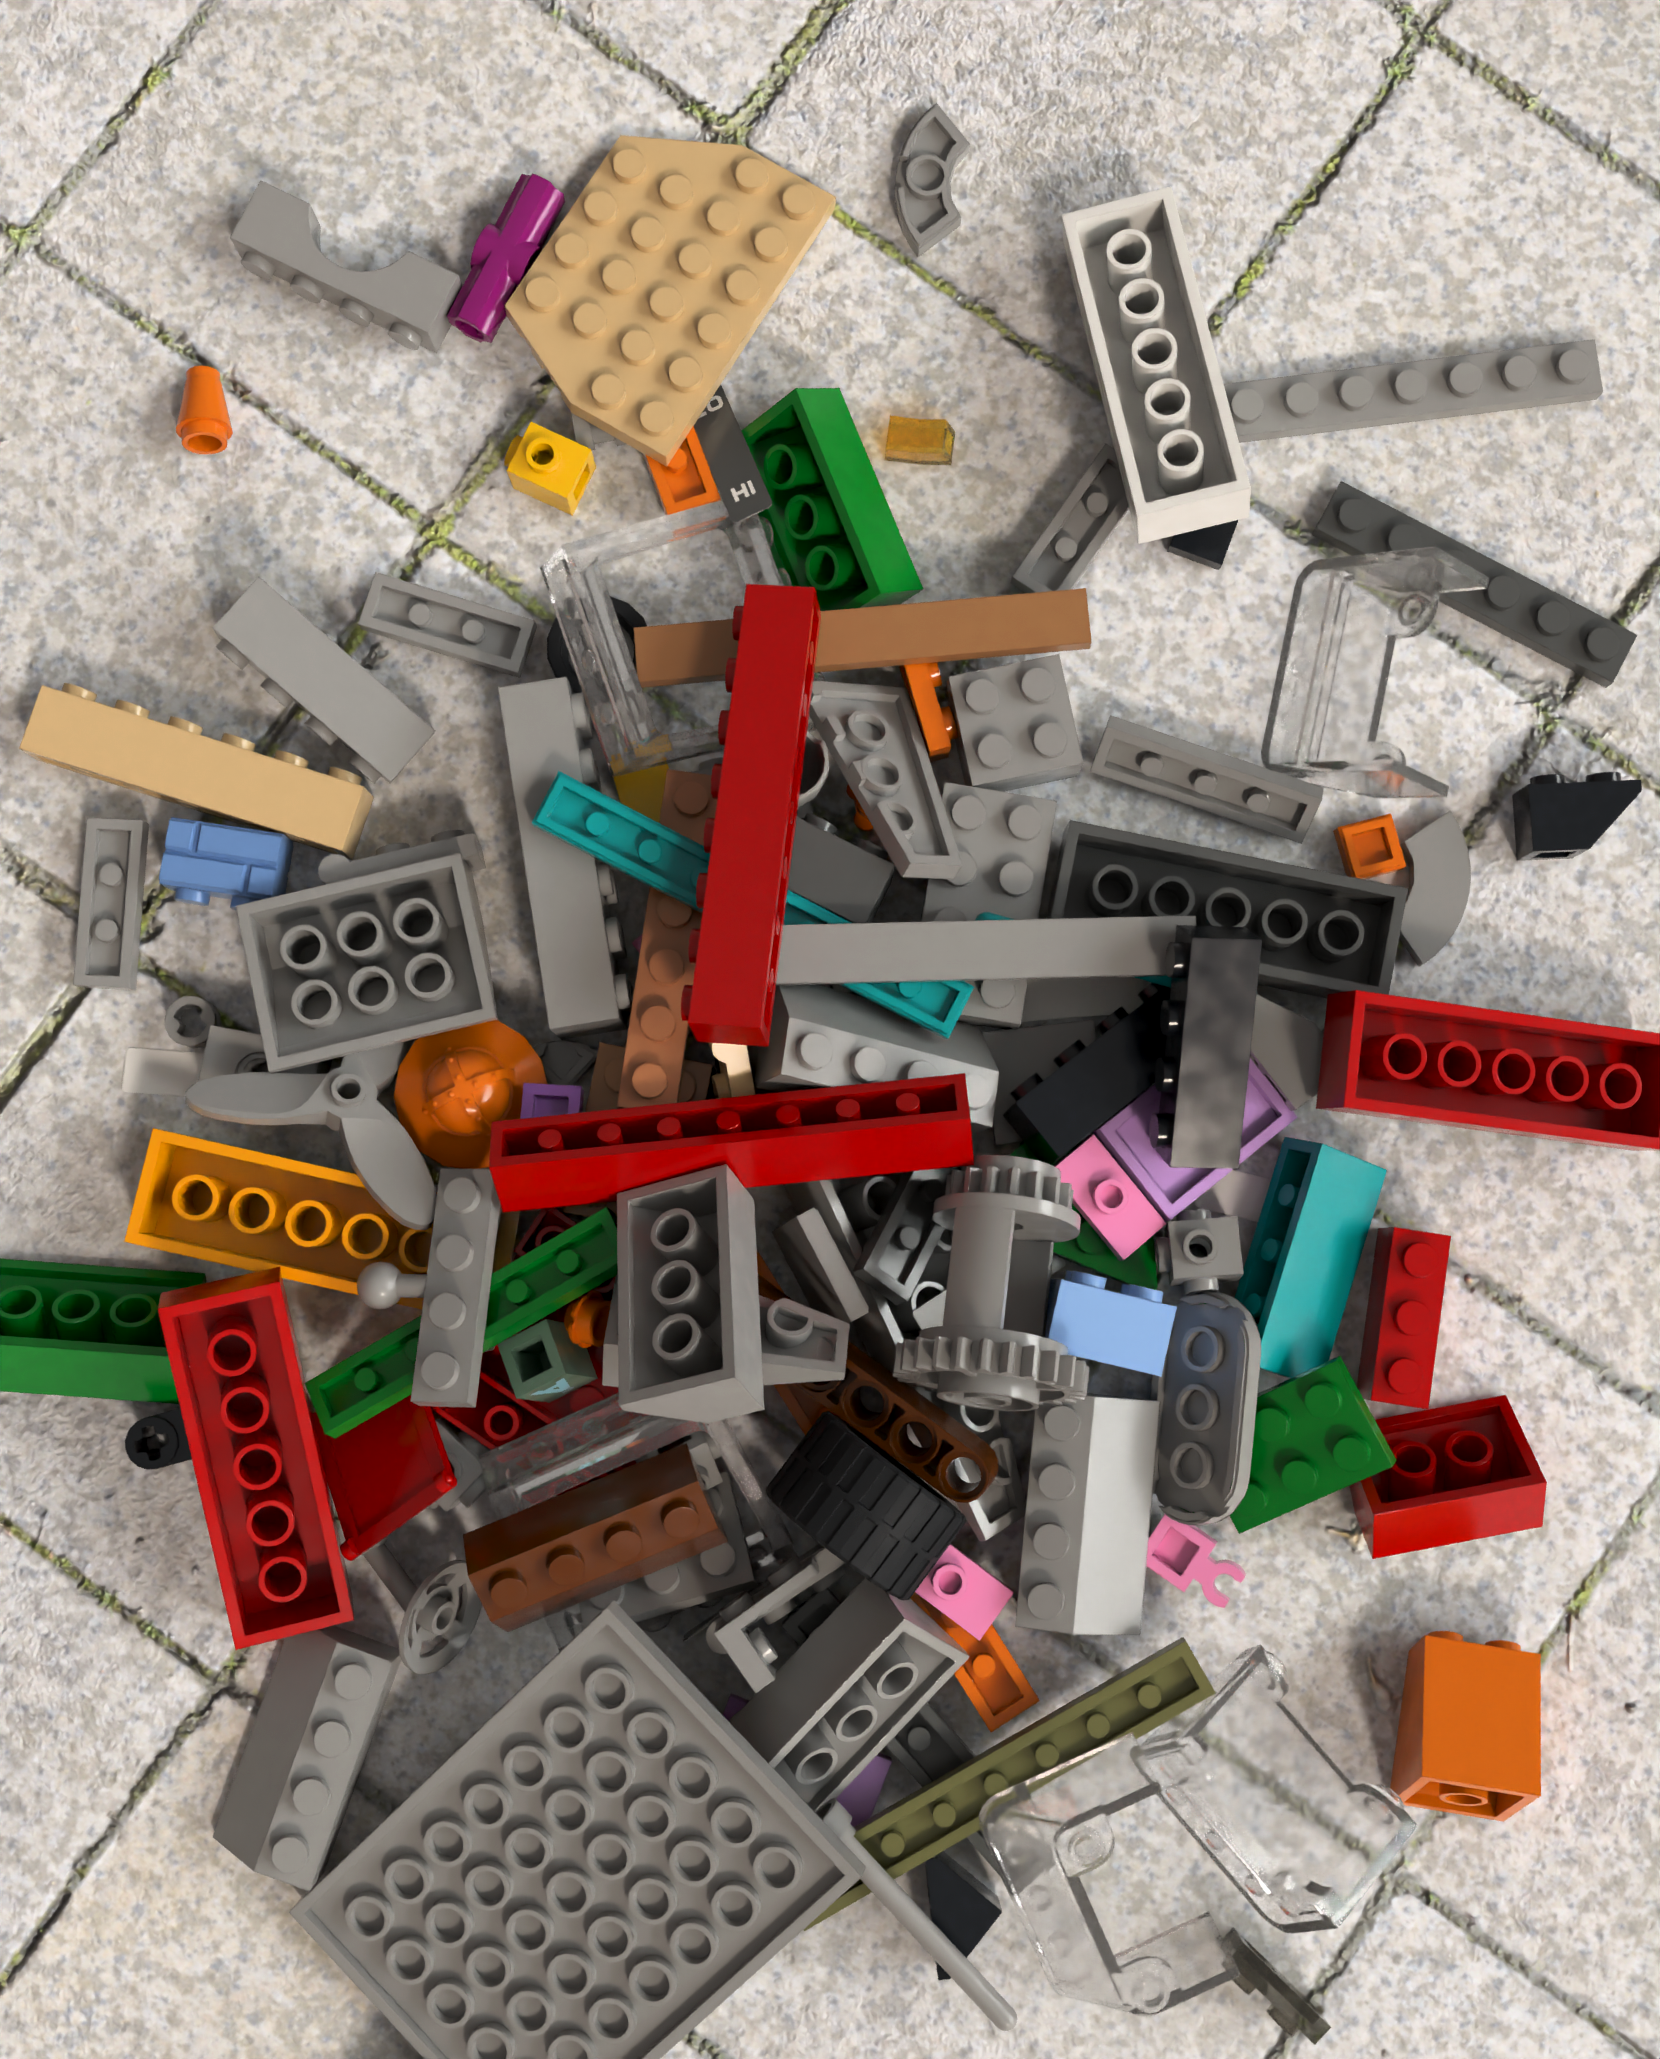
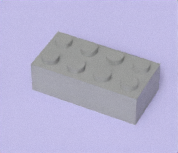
(1004, 862)

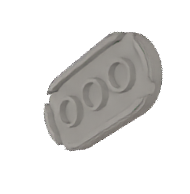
(1206, 1409)

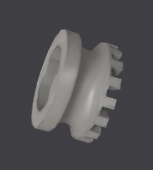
(176, 1027)

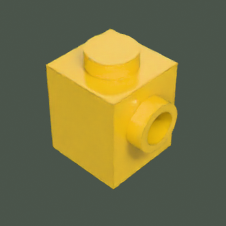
(549, 467)

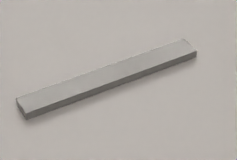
(976, 950)

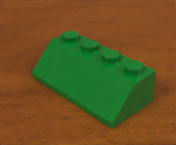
(828, 504)
(86, 1330)

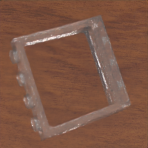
(598, 643)
(602, 1440)

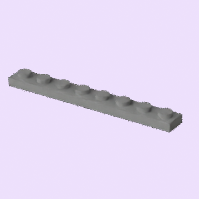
(1415, 391)

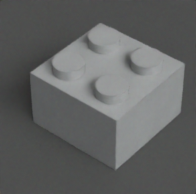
(1014, 725)

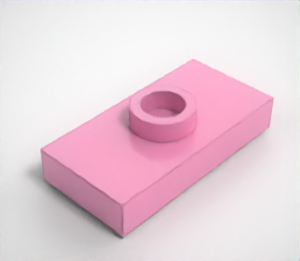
(1108, 1198)
(964, 1592)

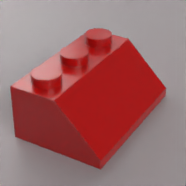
(1454, 1479)

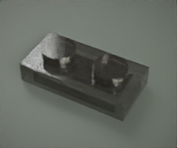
(1289, 2006)

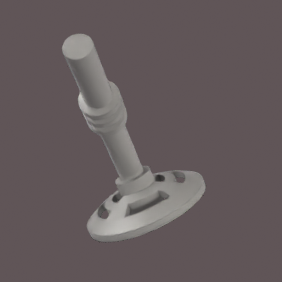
(428, 1610)

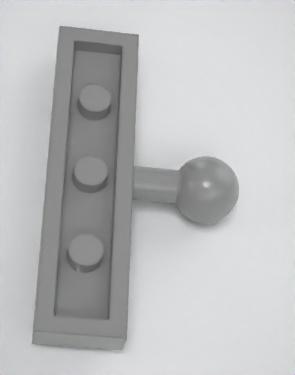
(452, 1290)

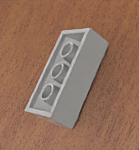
(845, 1039)
(689, 1299)
(1088, 1516)
(848, 1691)
(306, 1753)

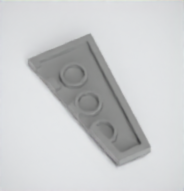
(889, 771)

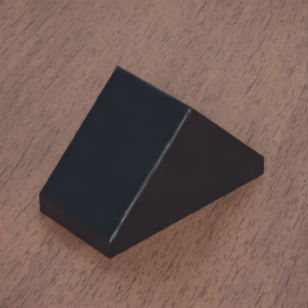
(959, 1904)

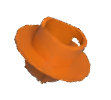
(459, 1085)

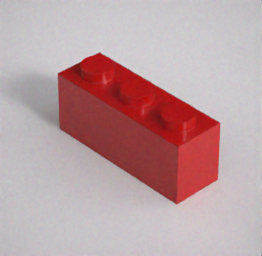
(1403, 1316)

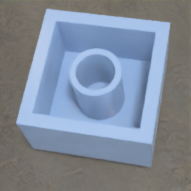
(1108, 1326)

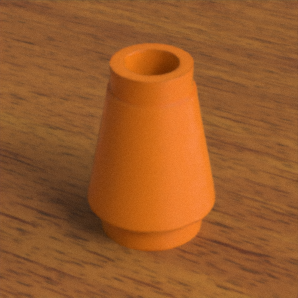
(203, 412)

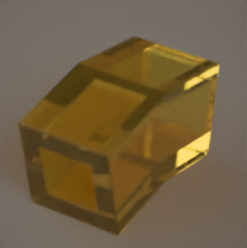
(919, 441)

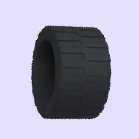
(865, 1506)

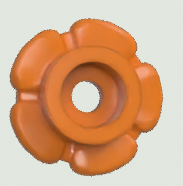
(587, 1319)

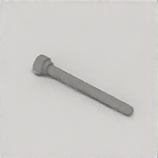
(918, 1923)

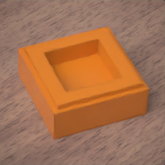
(1370, 847)

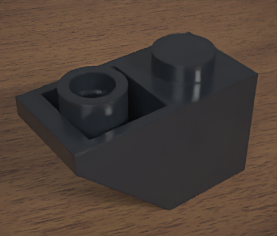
(1567, 818)

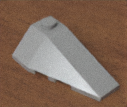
(795, 1343)

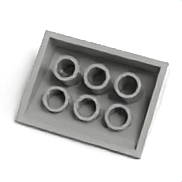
(367, 962)

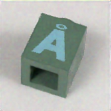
(545, 1362)

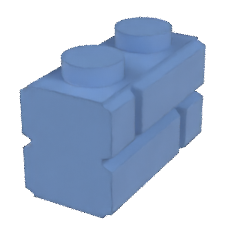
(224, 862)

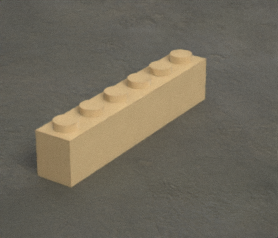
(197, 771)

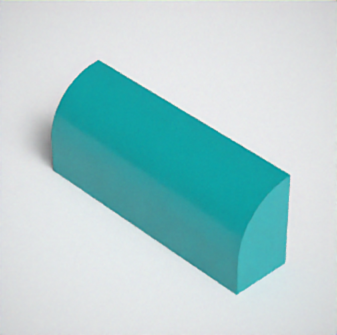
(1307, 1252)

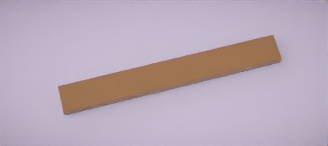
(883, 636)

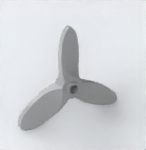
(346, 1103)

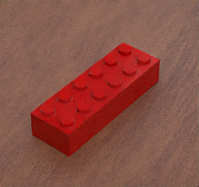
(1490, 1071)
(256, 1457)

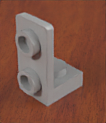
(753, 1650)

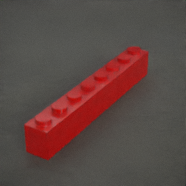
(754, 817)
(758, 1136)

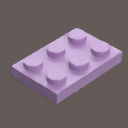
(1176, 1188)

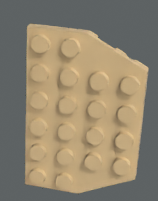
(663, 281)

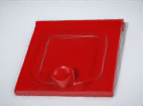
(384, 1472)

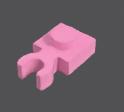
(1182, 1554)

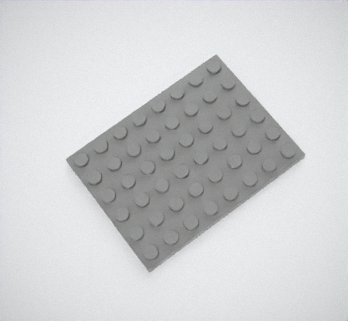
(580, 1869)

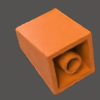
(1469, 1727)

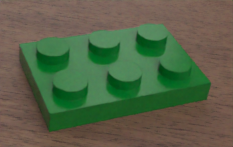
(1309, 1443)

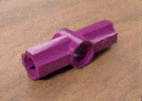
(504, 257)

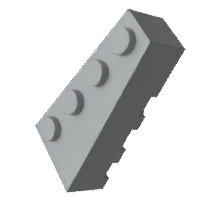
(322, 680)

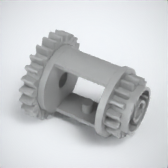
(997, 1292)

